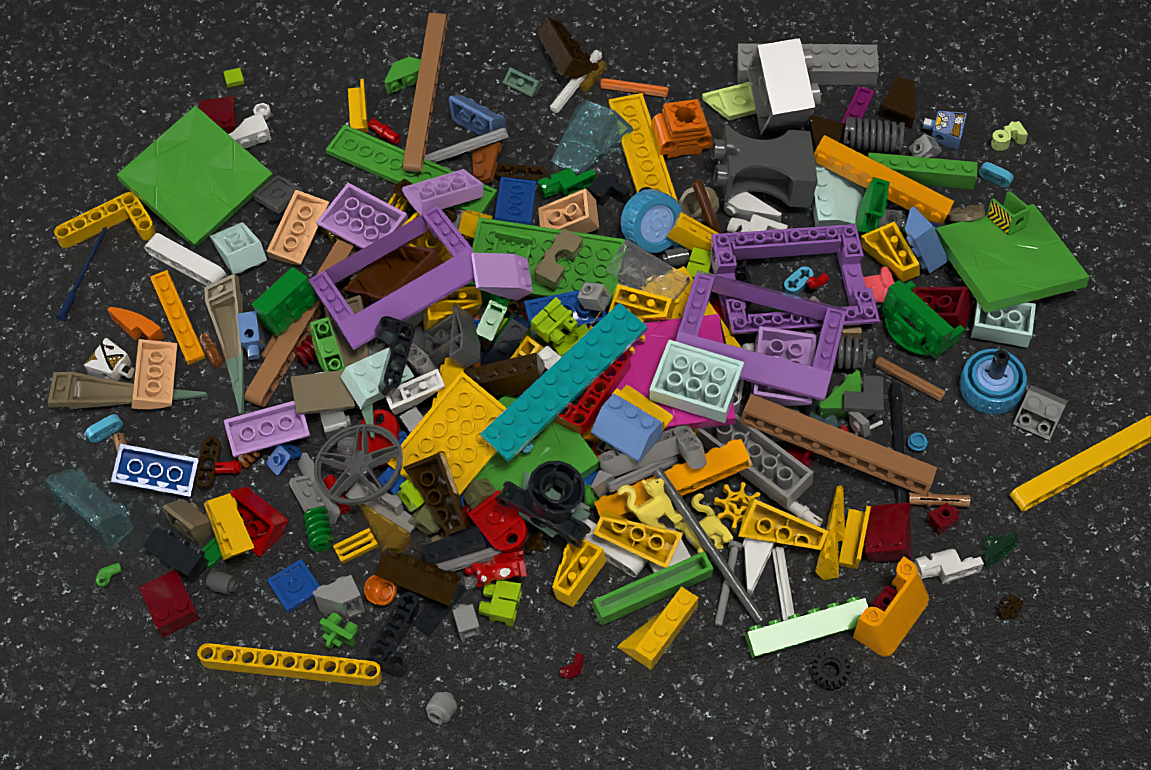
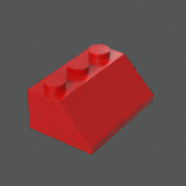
(261, 520)

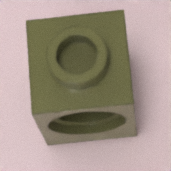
(425, 520)

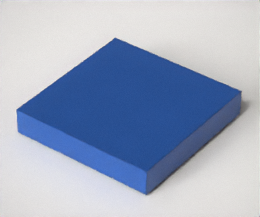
(293, 585)

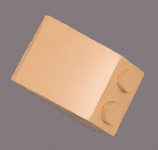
(572, 213)

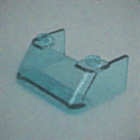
(91, 504)

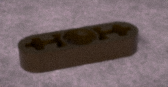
(508, 168)
(206, 455)

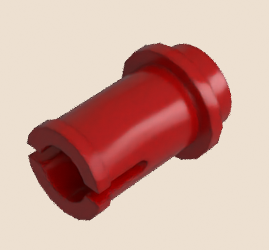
(228, 467)

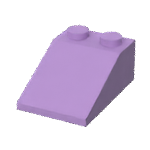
(502, 274)

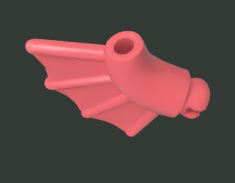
(879, 284)

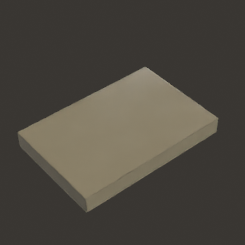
(320, 393)

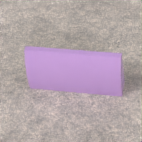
(443, 191)
(265, 428)

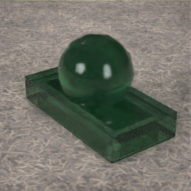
(998, 547)

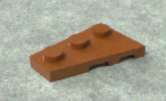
(485, 161)

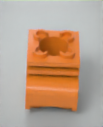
(681, 129)

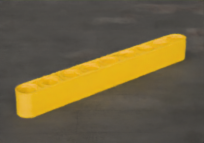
(1082, 465)
(281, 659)

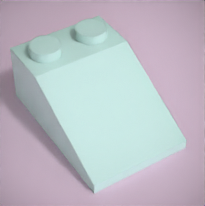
(238, 248)

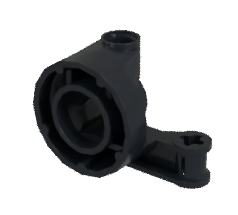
(547, 511)

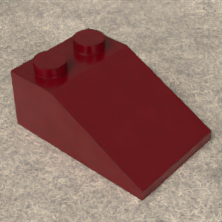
(221, 111)
(949, 303)
(888, 532)
(169, 603)

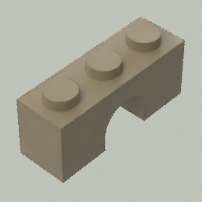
(565, 246)

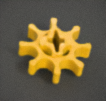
(731, 502)

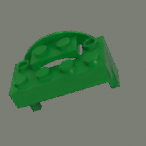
(938, 333)

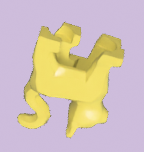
(655, 507)
(711, 524)

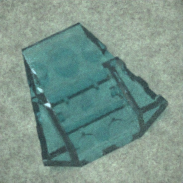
(589, 135)

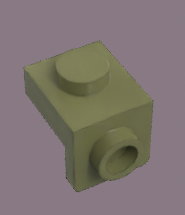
(478, 492)

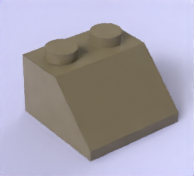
(189, 520)

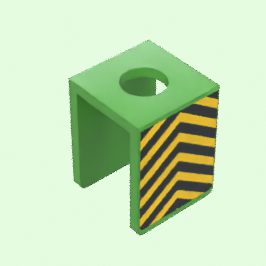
(1007, 215)

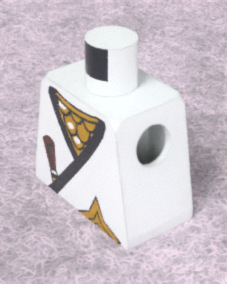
(109, 362)

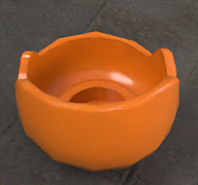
(380, 591)

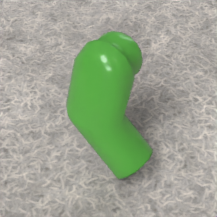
(106, 573)

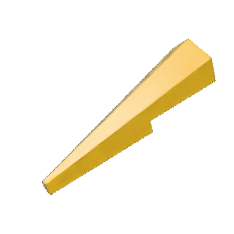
(827, 562)

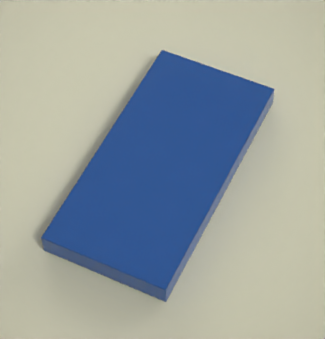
(515, 200)

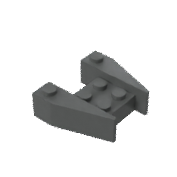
(453, 339)

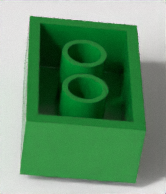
(285, 301)

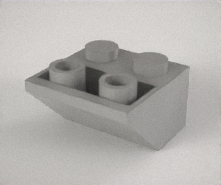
(1040, 412)
(340, 597)

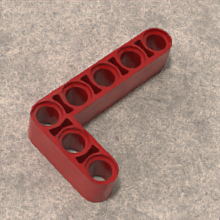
(591, 396)

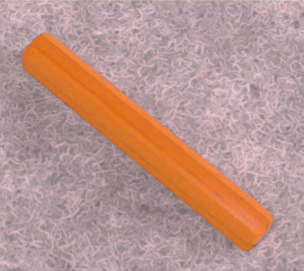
(634, 87)

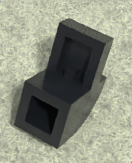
(607, 186)

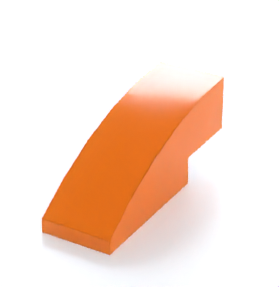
(136, 324)

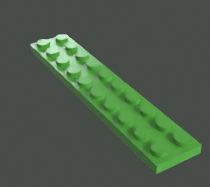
(387, 162)

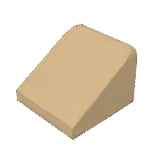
(852, 330)

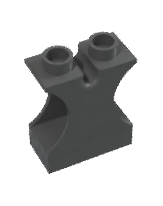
(772, 166)

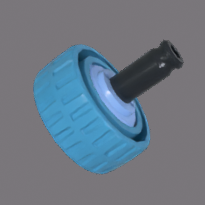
(649, 219)
(993, 381)

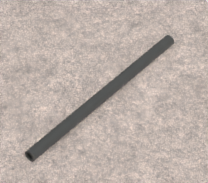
(709, 547)

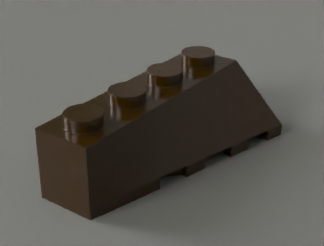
(565, 50)
(508, 376)
(439, 491)
(418, 576)

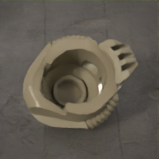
(691, 207)

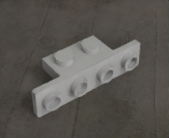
(308, 492)
(386, 504)

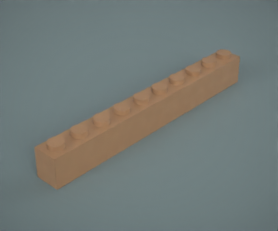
(838, 445)

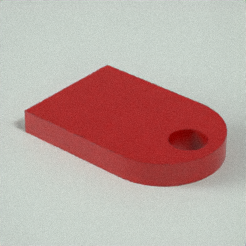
(380, 441)
(499, 524)

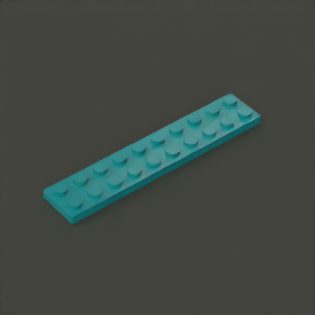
(563, 382)

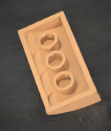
(297, 228)
(154, 374)

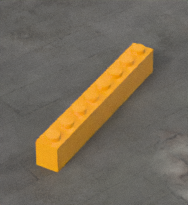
(901, 188)
(720, 464)

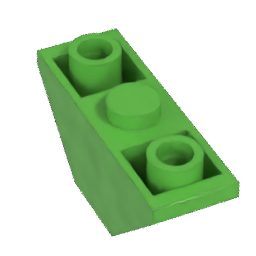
(402, 74)
(326, 346)
(834, 402)

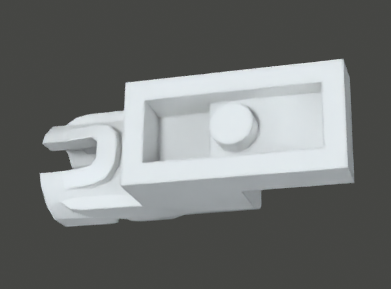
(756, 223)
(947, 566)

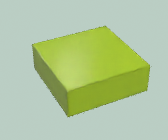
(233, 77)

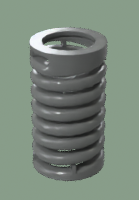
(874, 133)
(846, 350)

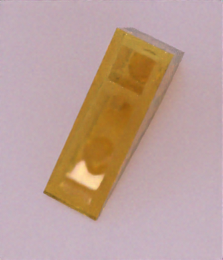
(386, 531)

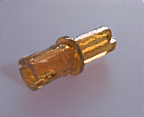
(211, 350)

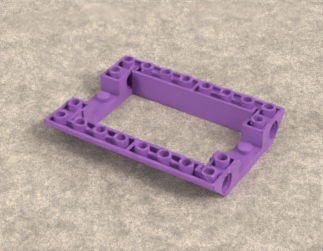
(837, 239)
(407, 300)
(757, 366)

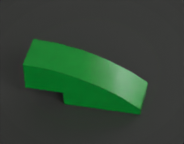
(872, 206)

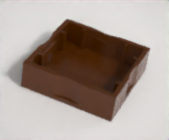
(392, 272)

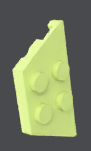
(732, 101)

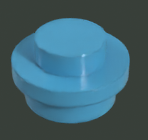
(917, 442)

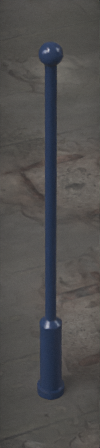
(71, 296)

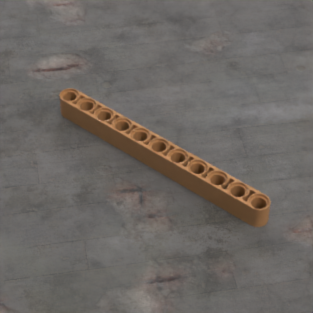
(425, 93)
(282, 352)

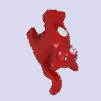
(499, 567)

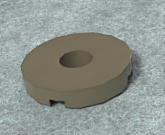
(969, 213)

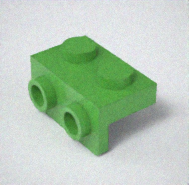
(512, 243)

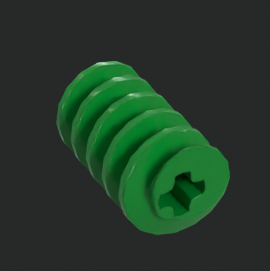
(318, 529)

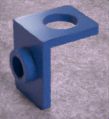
(281, 457)

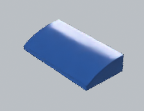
(570, 302)
(155, 470)

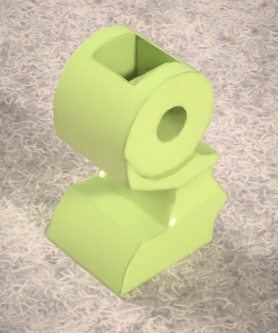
(1002, 138)

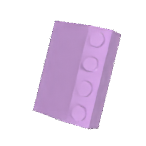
(360, 217)
(789, 346)

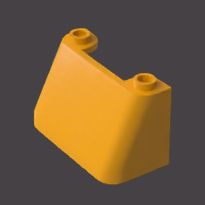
(886, 630)

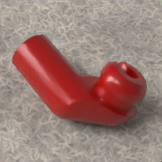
(815, 284)

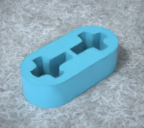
(996, 174)
(796, 279)
(104, 428)

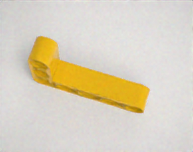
(106, 215)

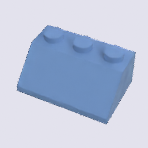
(474, 116)
(924, 241)
(627, 428)

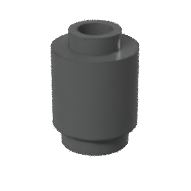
(676, 257)
(222, 582)

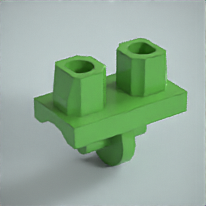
(335, 634)

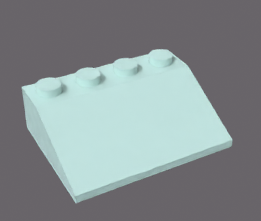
(835, 199)
(696, 381)

